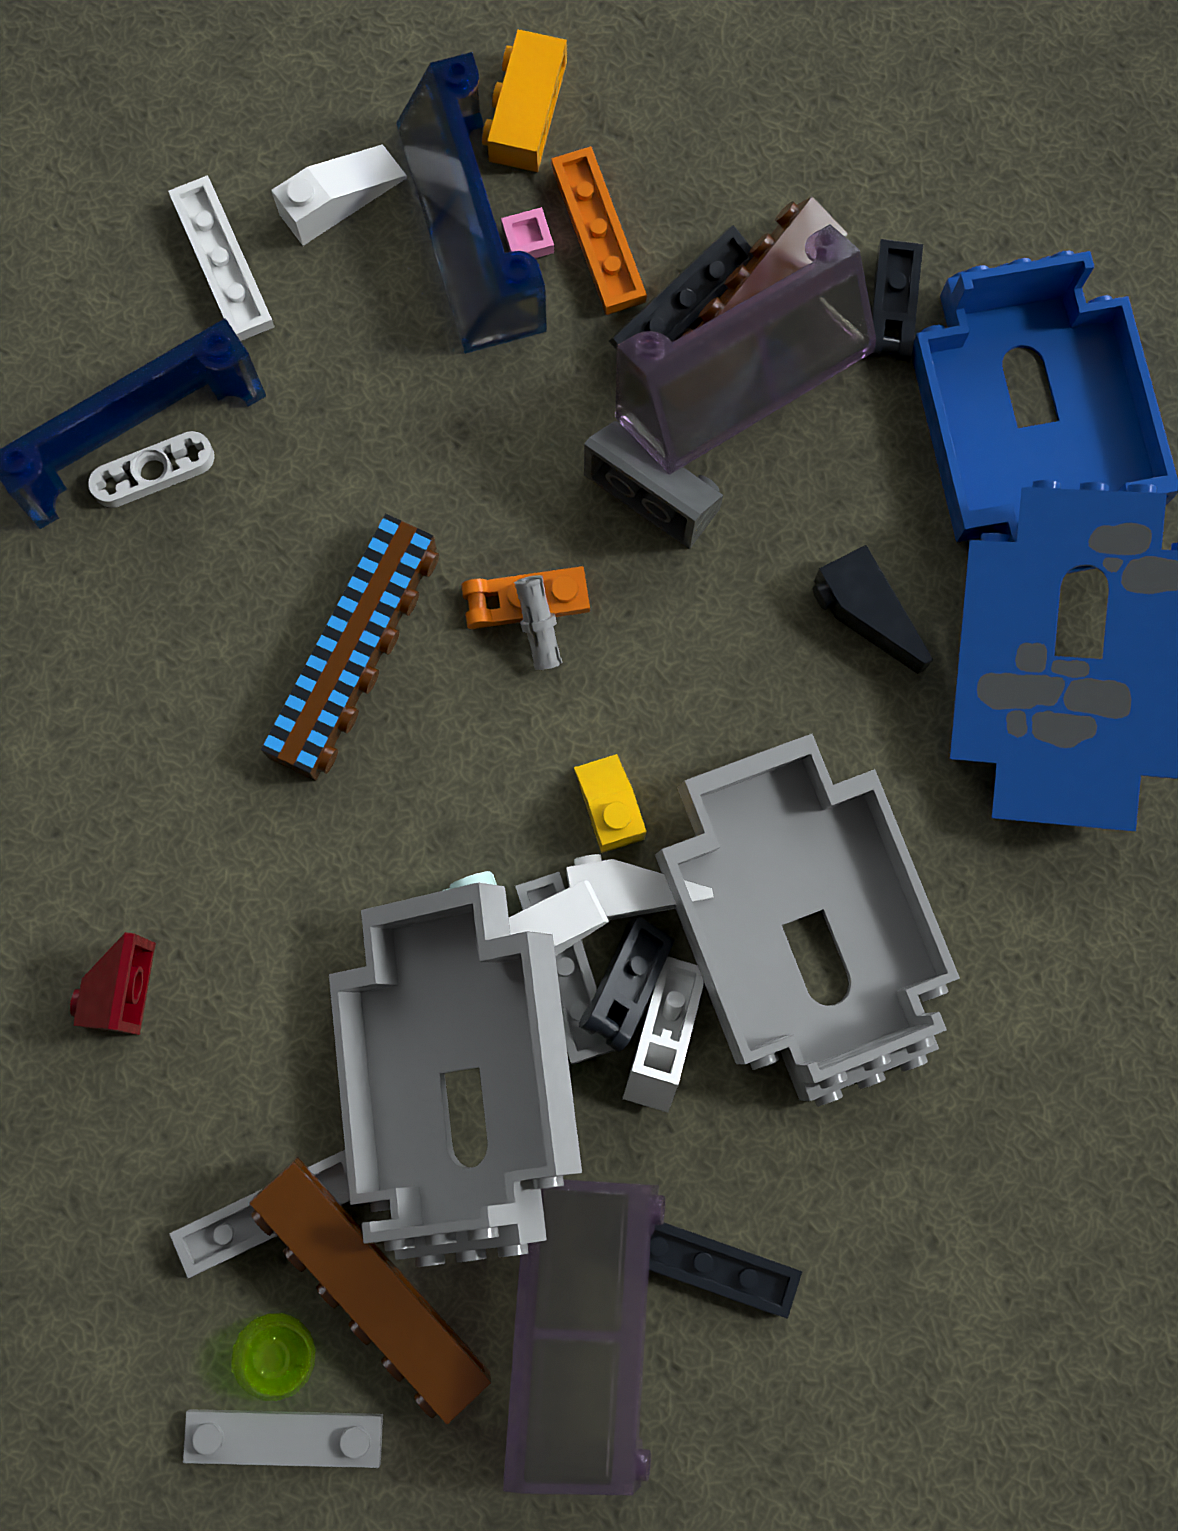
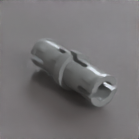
(538, 622)

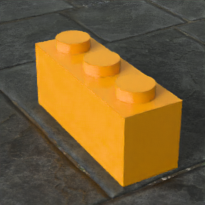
(525, 100)

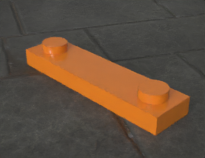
(598, 230)

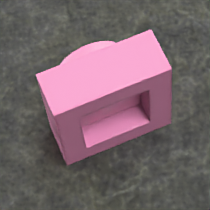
(528, 233)

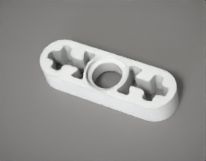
(135, 462)

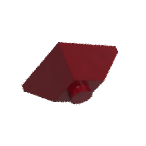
(115, 987)

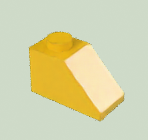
(610, 803)

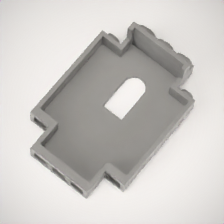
(781, 847)
(435, 999)

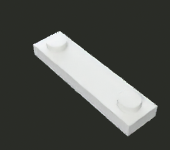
(221, 258)

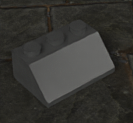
(673, 502)

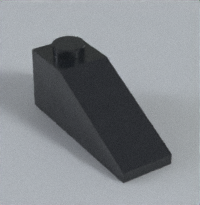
(867, 604)

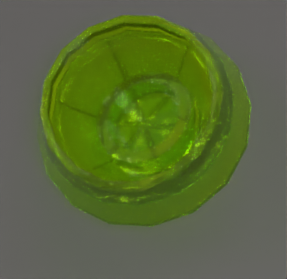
(257, 1357)

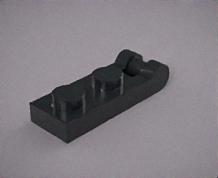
(896, 296)
(628, 982)

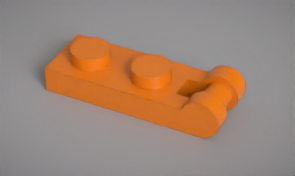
(564, 592)

